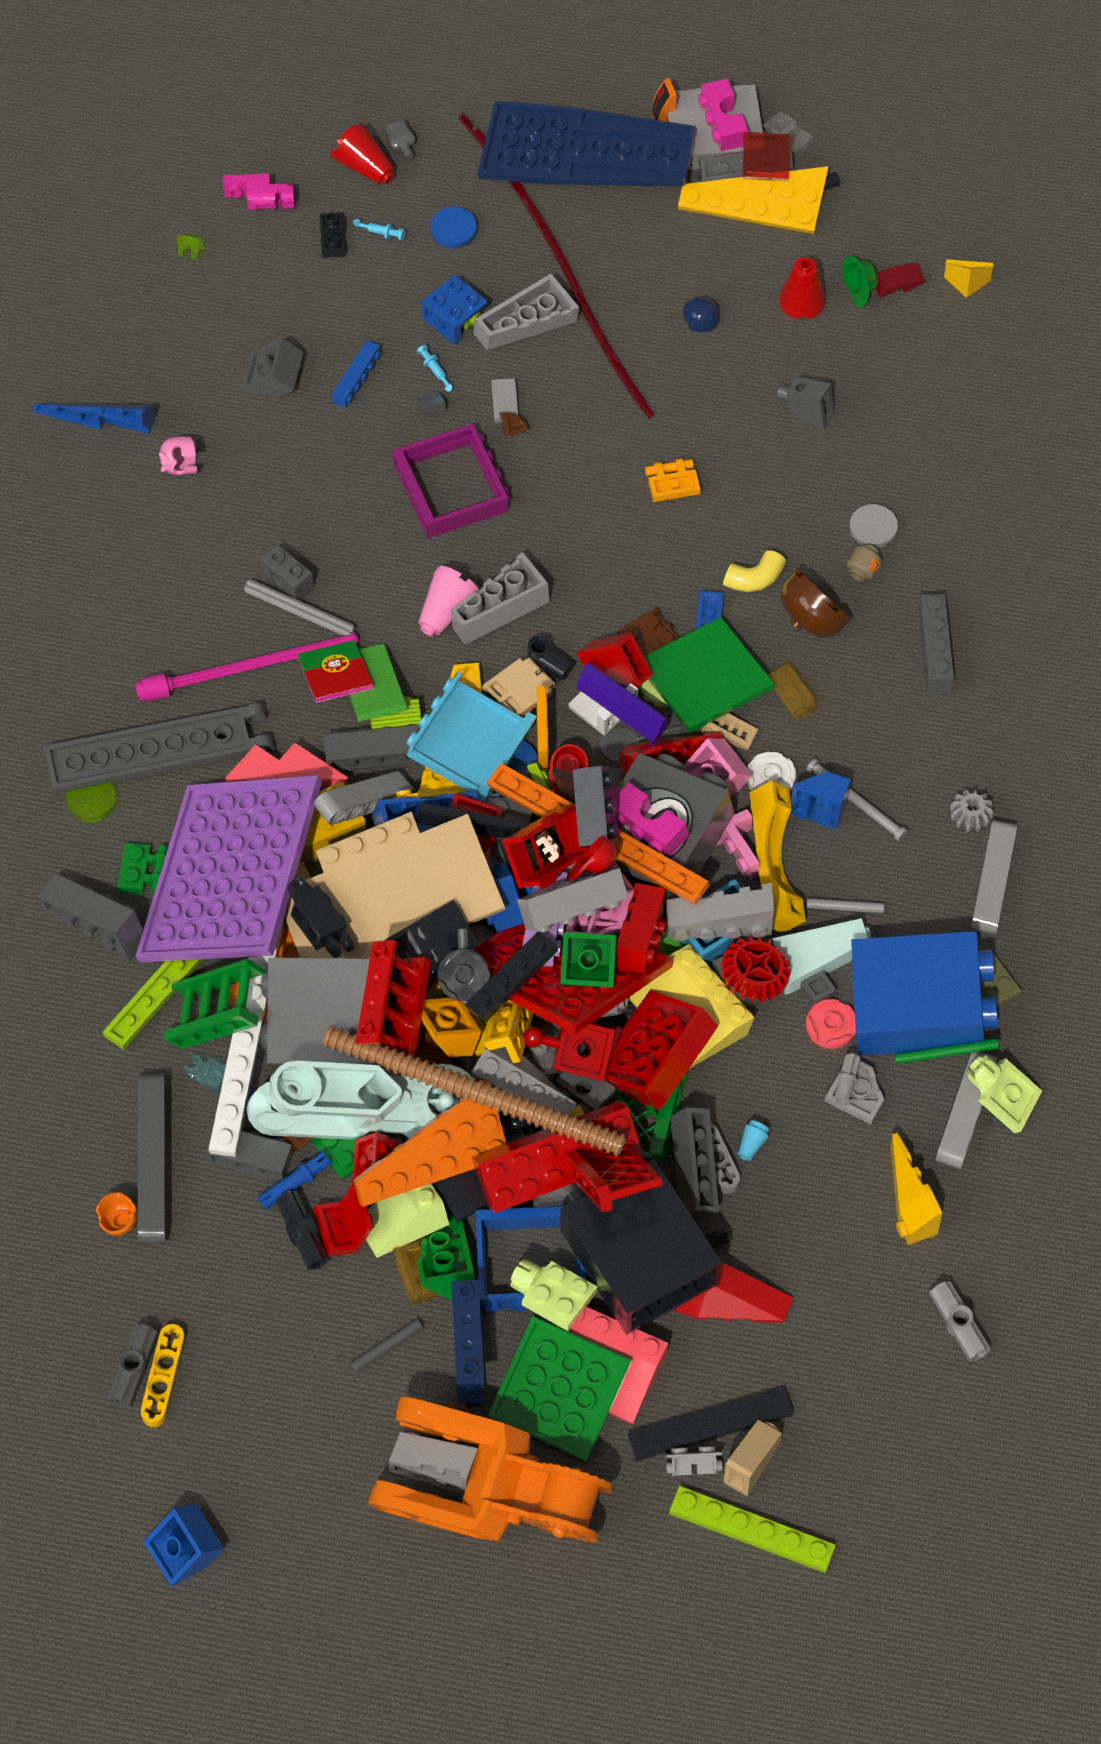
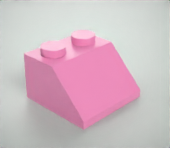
(719, 758)

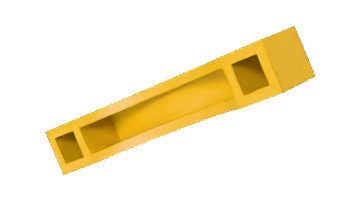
(770, 814)

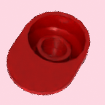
(566, 758)
(595, 858)

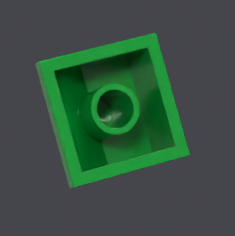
(588, 959)

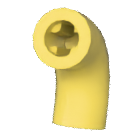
(757, 577)

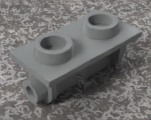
(682, 1460)

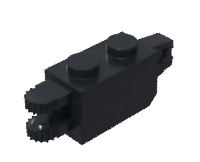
(318, 918)

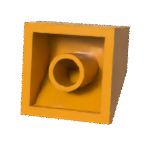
(451, 1026)

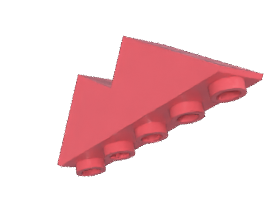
(294, 763)

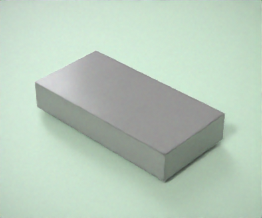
(504, 397)

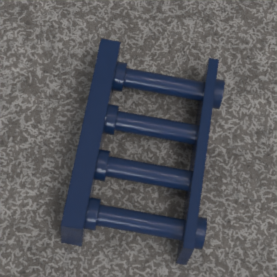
(468, 1343)

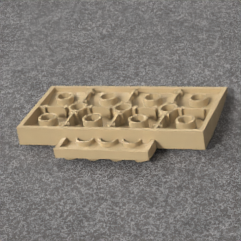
(399, 876)

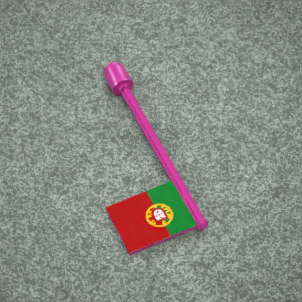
(330, 667)

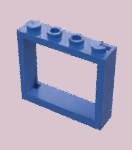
(510, 1219)

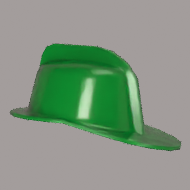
(859, 279)

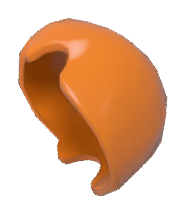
(117, 1213)

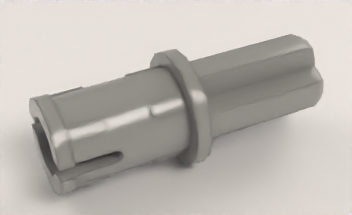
(847, 1079)

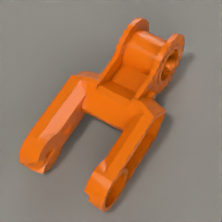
(503, 1483)

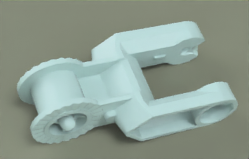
(344, 1101)

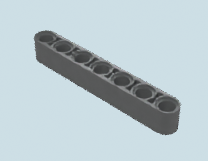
(152, 1159)

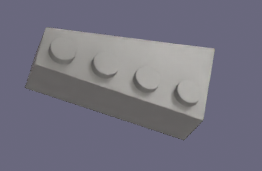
(526, 314)
(722, 915)

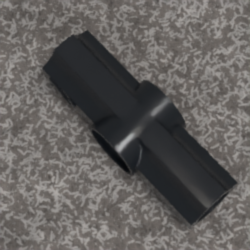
(302, 1230)

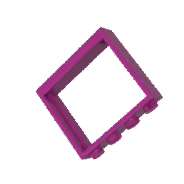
(439, 445)

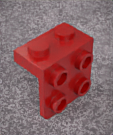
(343, 1224)

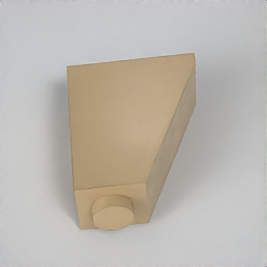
(752, 1457)

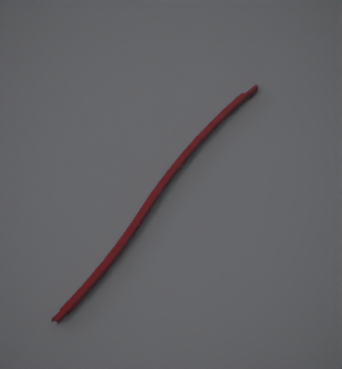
(633, 391)

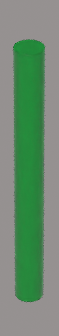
(947, 1051)

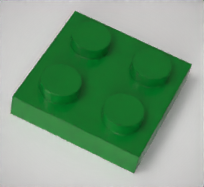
(339, 1153)

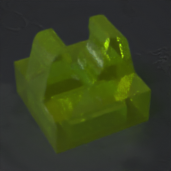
(195, 244)

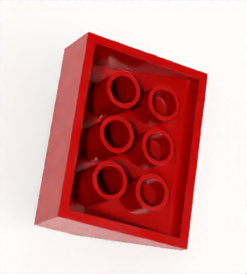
(658, 1048)

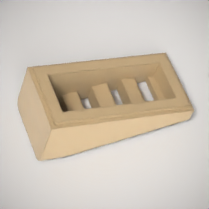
(732, 722)

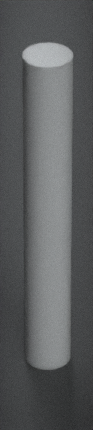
(845, 905)

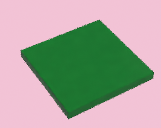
(706, 675)
(560, 1388)

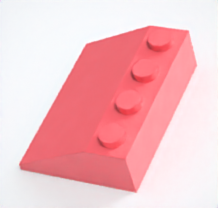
(643, 1349)

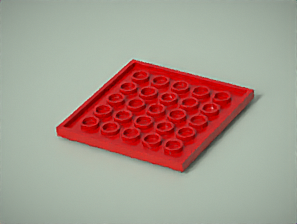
(566, 1004)

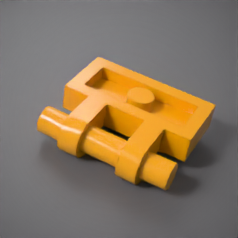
(672, 485)

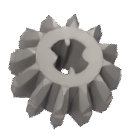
(971, 810)

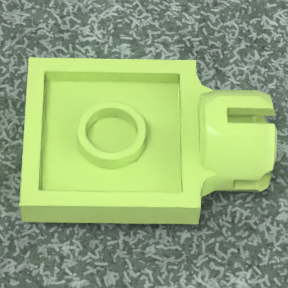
(1004, 1091)
(552, 1292)

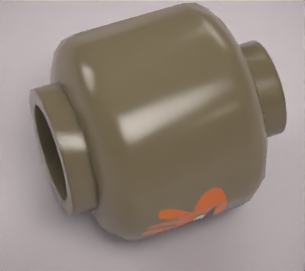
(864, 563)

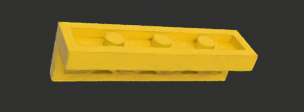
(507, 1029)

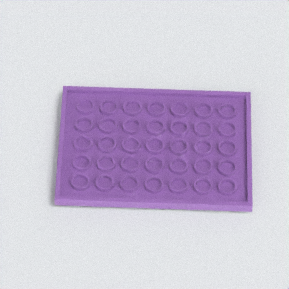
(229, 870)

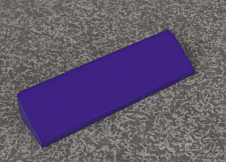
(621, 703)

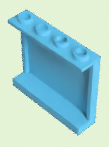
(468, 737)

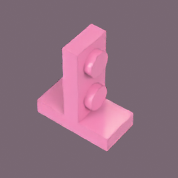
(737, 846)

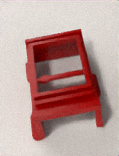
(566, 826)

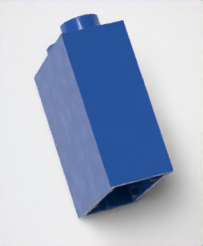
(920, 992)

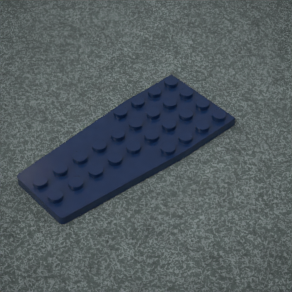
(583, 147)

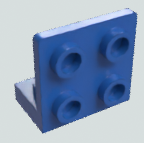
(451, 307)

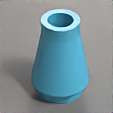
(752, 1139)

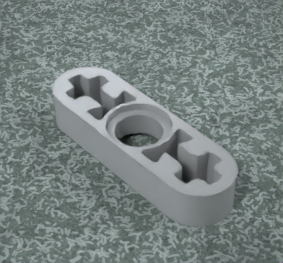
(731, 1170)

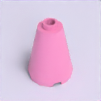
(443, 594)

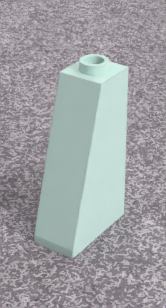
(819, 949)

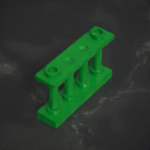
(223, 1021)

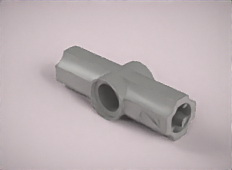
(968, 1334)

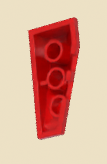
(679, 748)
(739, 1298)

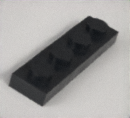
(511, 977)

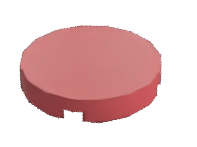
(831, 1024)

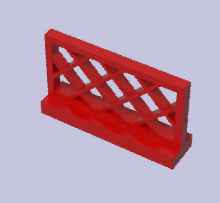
(611, 1177)

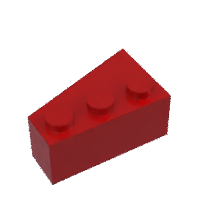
(642, 930)

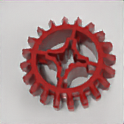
(757, 977)

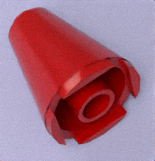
(363, 155)
(803, 290)

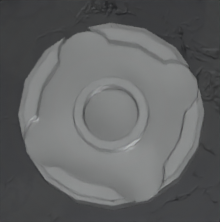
(873, 525)

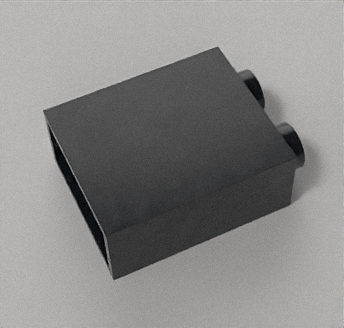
(642, 1252)

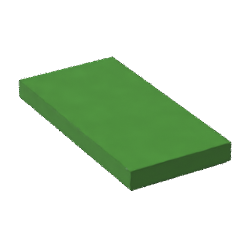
(386, 696)

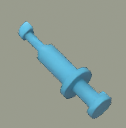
(387, 230)
(431, 361)

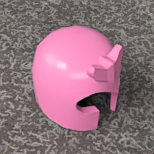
(178, 455)

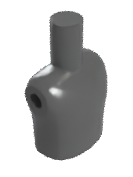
(400, 138)

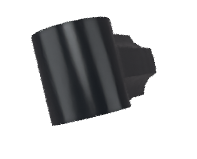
(549, 658)

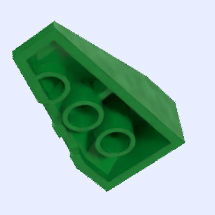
(445, 1258)

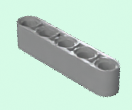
(360, 797)
(994, 877)
(961, 1120)

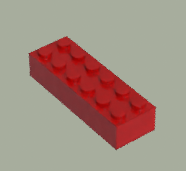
(539, 1161)

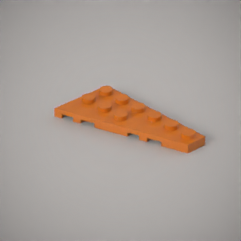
(434, 1152)

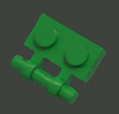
(134, 868)

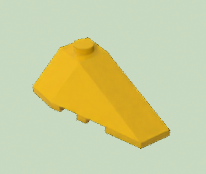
(915, 1203)

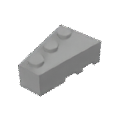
(433, 1461)

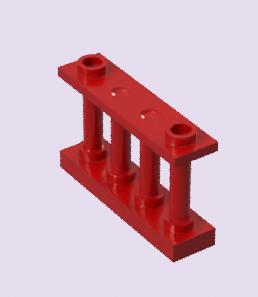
(409, 1001)

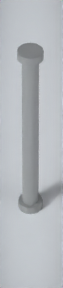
(900, 833)

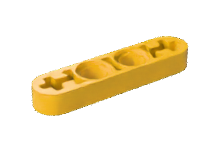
(159, 1374)

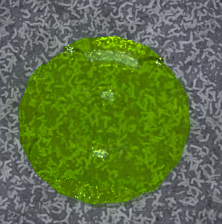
(91, 802)

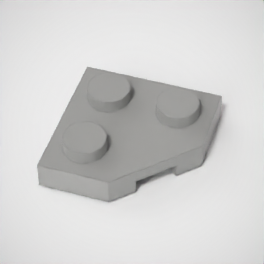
(865, 1097)

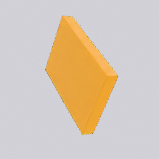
(542, 728)

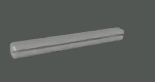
(298, 608)

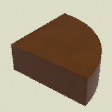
(512, 423)

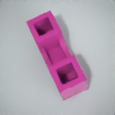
(717, 100)
(663, 833)

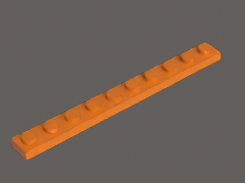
(628, 850)

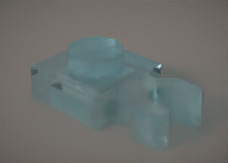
(208, 1074)

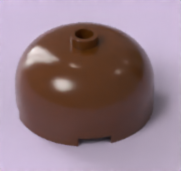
(811, 607)

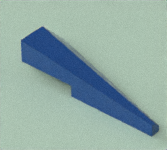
(95, 415)

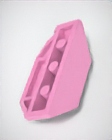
(606, 920)

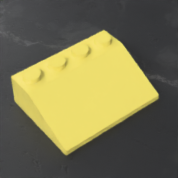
(698, 985)

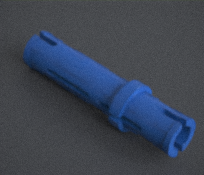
(302, 1174)

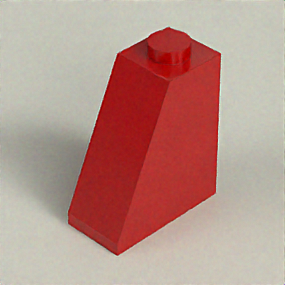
(618, 659)

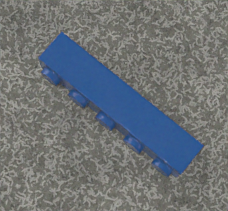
(356, 374)

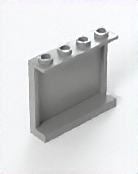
(690, 113)

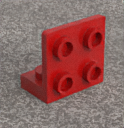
(370, 1150)

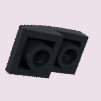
(332, 235)

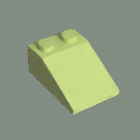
(405, 1219)

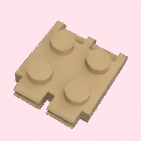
(517, 686)

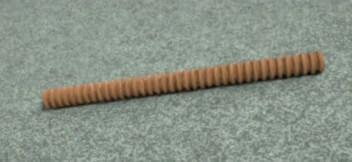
(476, 1091)

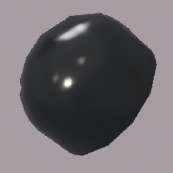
(514, 1128)

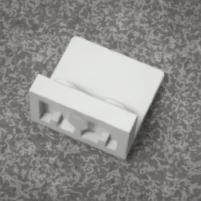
(594, 713)

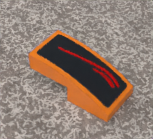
(664, 101)

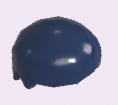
(701, 314)

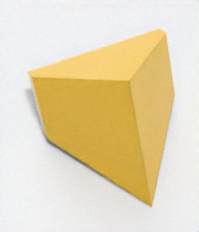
(968, 275)

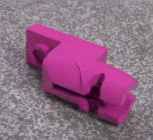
(259, 191)

